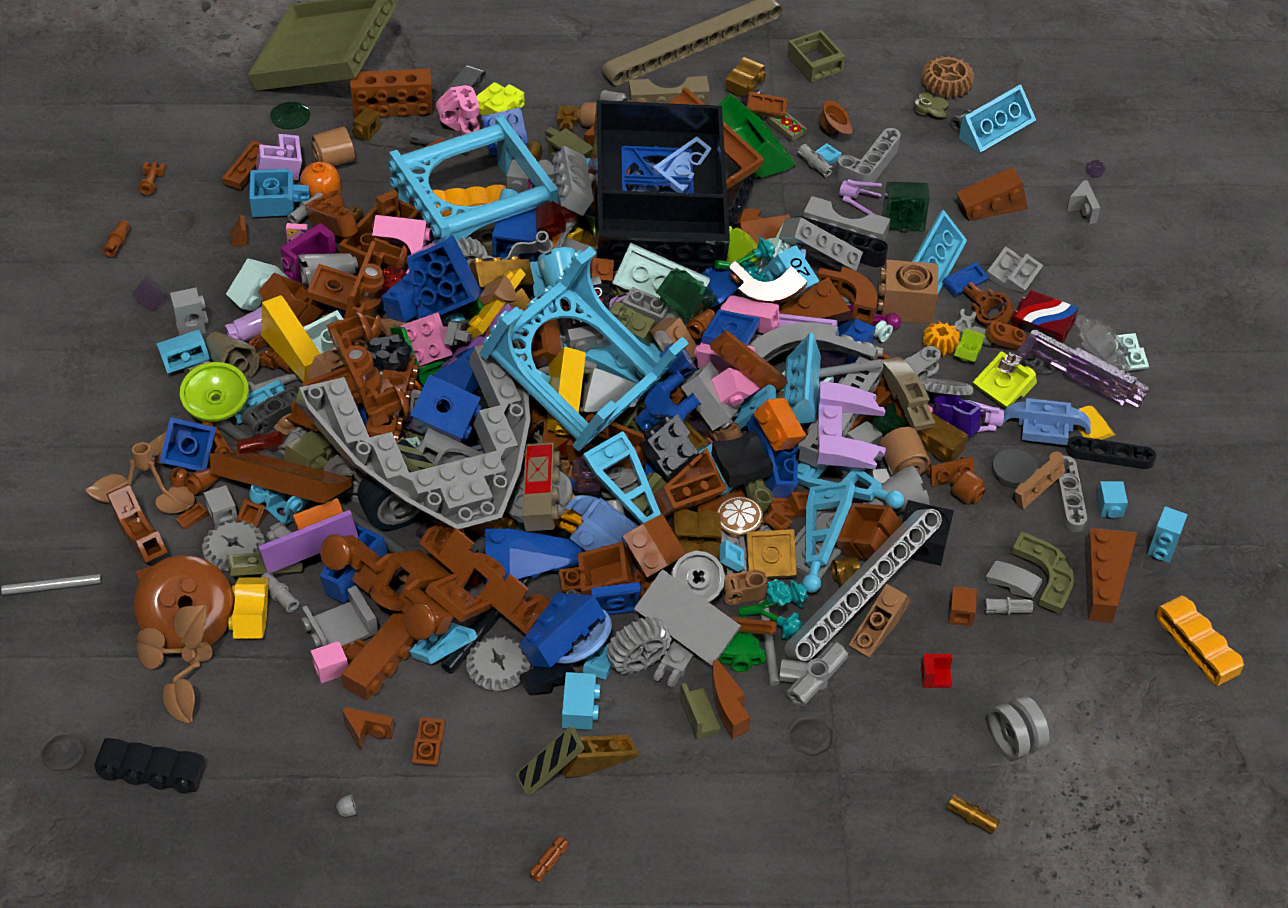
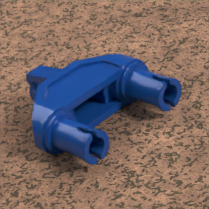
(660, 404)

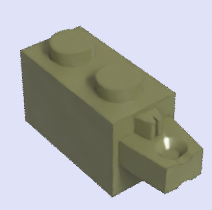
(558, 139)

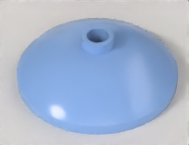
(591, 643)

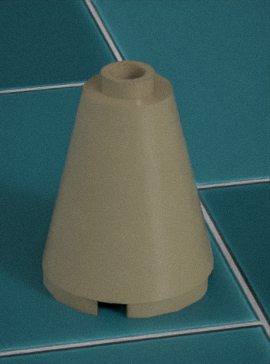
(233, 351)

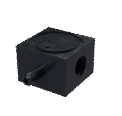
(934, 547)

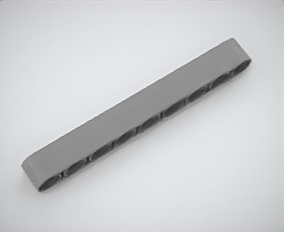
(854, 588)

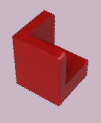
(936, 670)

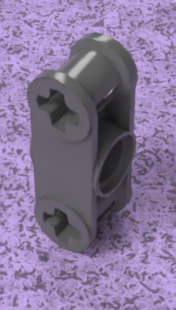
(269, 411)

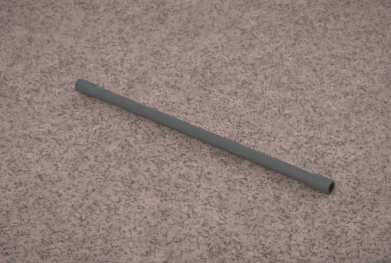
(236, 434)

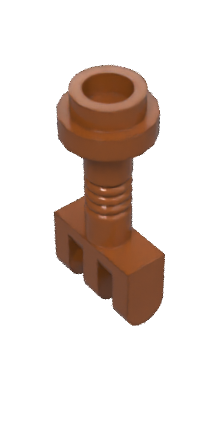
(147, 186)

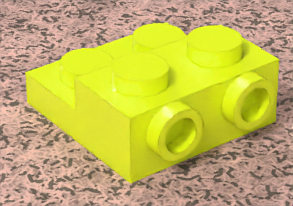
(498, 99)
(1003, 386)

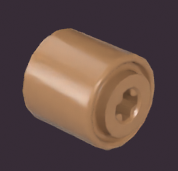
(333, 146)
(904, 449)

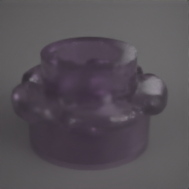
(1095, 168)

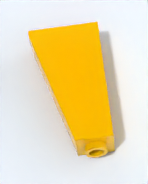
(287, 336)
(566, 378)

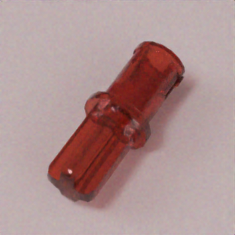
(259, 442)

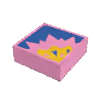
(295, 230)

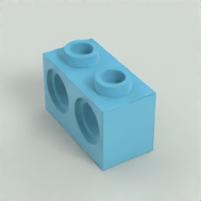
(1167, 534)

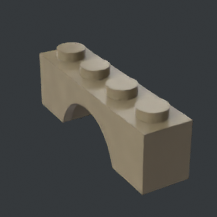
(645, 90)

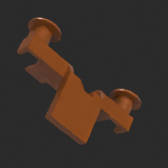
(454, 551)
(374, 574)

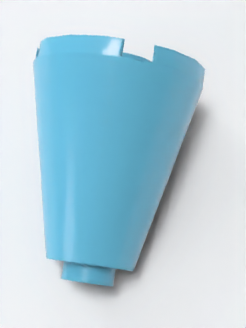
(554, 264)

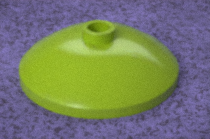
(213, 382)

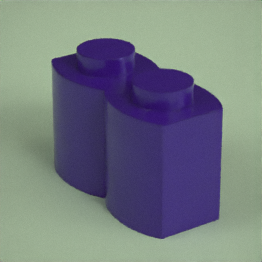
(958, 412)

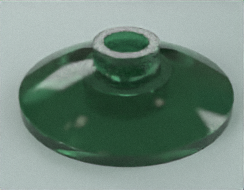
(290, 115)

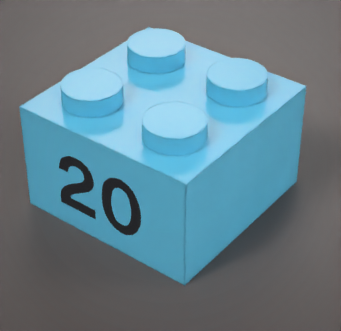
(786, 259)

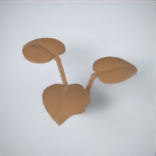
(145, 456)
(190, 626)

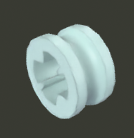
(883, 331)

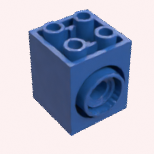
(512, 231)
(459, 408)

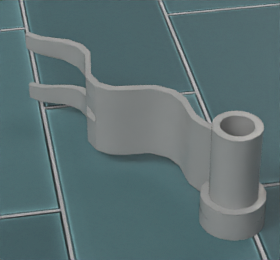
(540, 245)

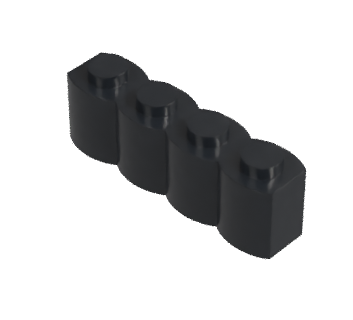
(152, 765)

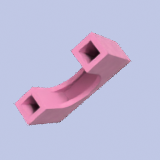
(403, 232)
(769, 320)

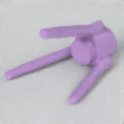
(850, 189)
(992, 416)

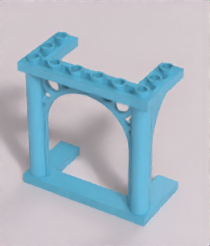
(473, 217)
(578, 290)

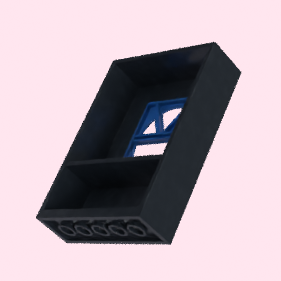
(676, 226)

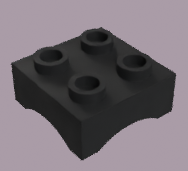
(742, 459)

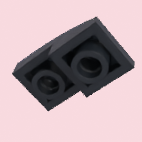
(542, 678)

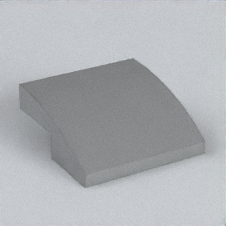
(1013, 271)

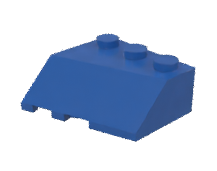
(441, 278)

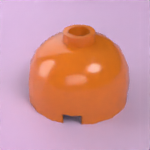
(321, 178)

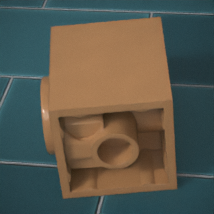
(909, 290)

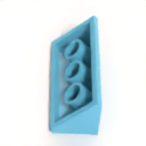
(996, 119)
(941, 246)
(803, 379)

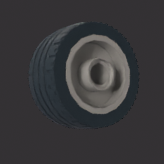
(384, 508)

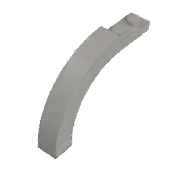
(826, 335)

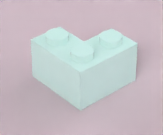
(248, 283)

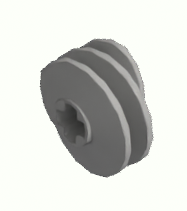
(623, 478)

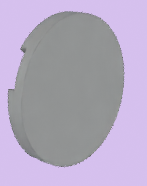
(515, 503)

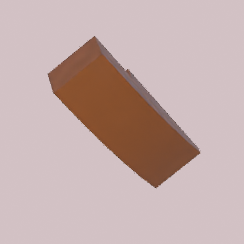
(729, 701)

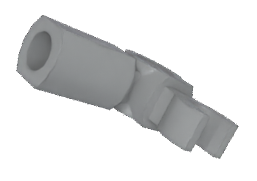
(966, 322)

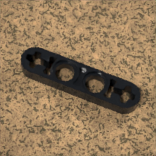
(1110, 455)

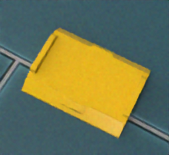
(1099, 426)

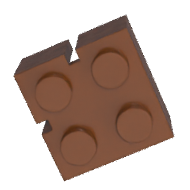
(294, 295)
(866, 529)
(605, 567)

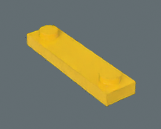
(481, 322)

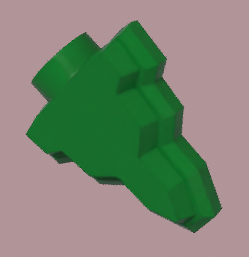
(743, 652)

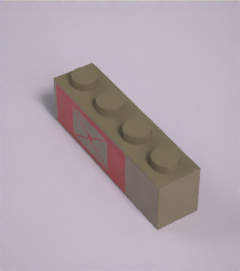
(540, 486)

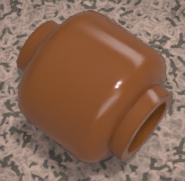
(968, 487)

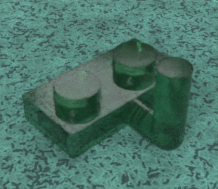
(890, 421)

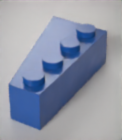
(785, 466)

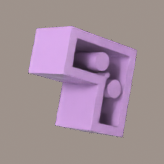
(282, 156)

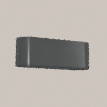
(471, 77)

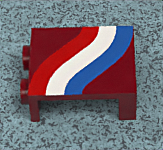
(1046, 314)

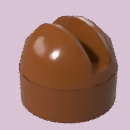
(178, 477)

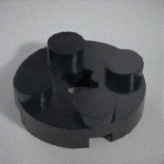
(382, 347)

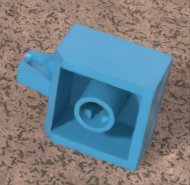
(274, 192)

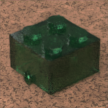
(906, 205)
(685, 294)

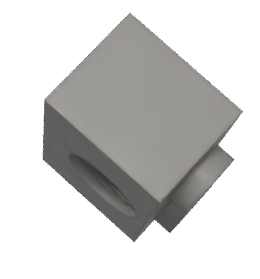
(188, 311)

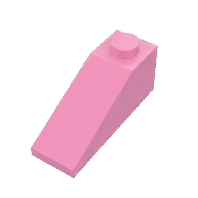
(733, 387)

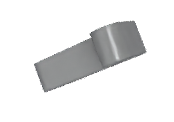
(873, 162)

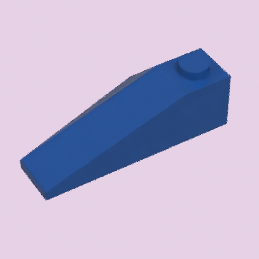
(529, 553)

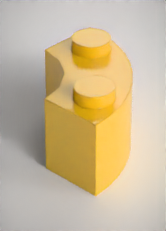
(249, 608)

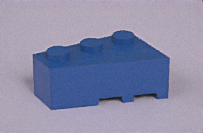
(400, 301)
(338, 581)
(559, 626)

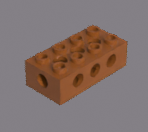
(393, 92)

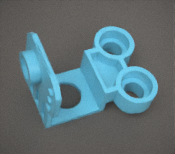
(277, 500)

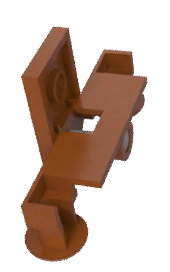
(358, 292)
(360, 373)

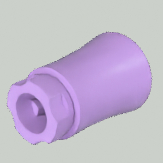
(246, 326)

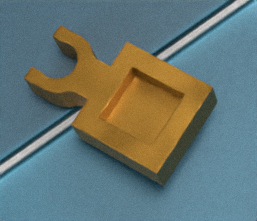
(567, 117)

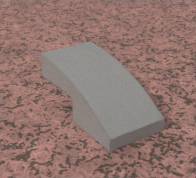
(1017, 579)

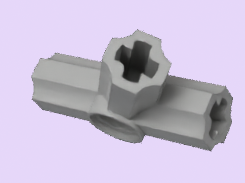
(803, 673)

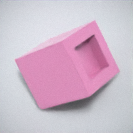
(329, 661)

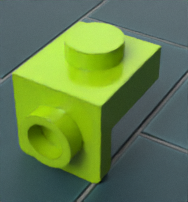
(970, 345)

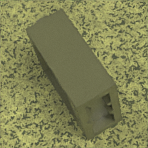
(819, 69)

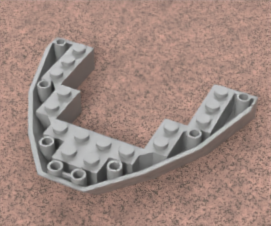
(454, 492)

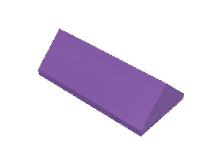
(304, 542)

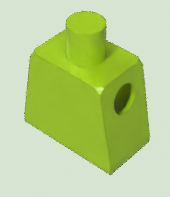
(740, 245)

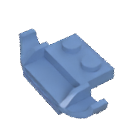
(1046, 420)
(600, 524)

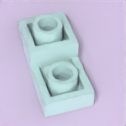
(1136, 356)

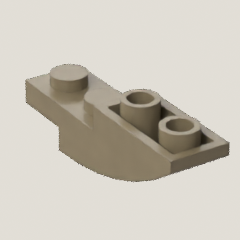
(909, 390)

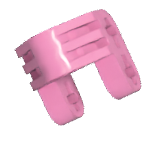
(455, 118)

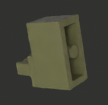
(635, 322)
(310, 450)

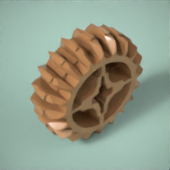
(947, 77)

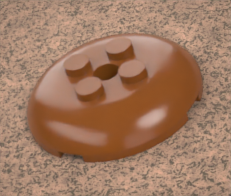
(177, 578)

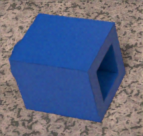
(683, 363)

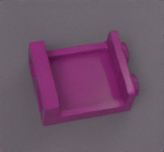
(314, 241)

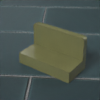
(699, 712)

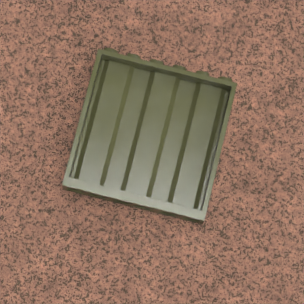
(320, 42)

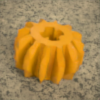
(942, 337)

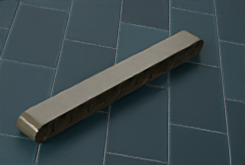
(690, 41)

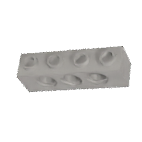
(572, 180)
(820, 244)

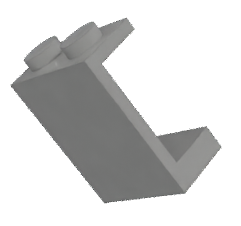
(342, 623)

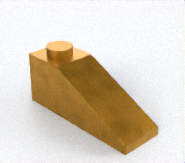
(600, 754)

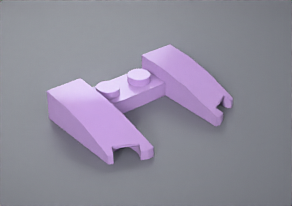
(831, 446)

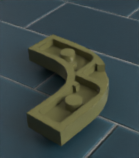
(1053, 563)

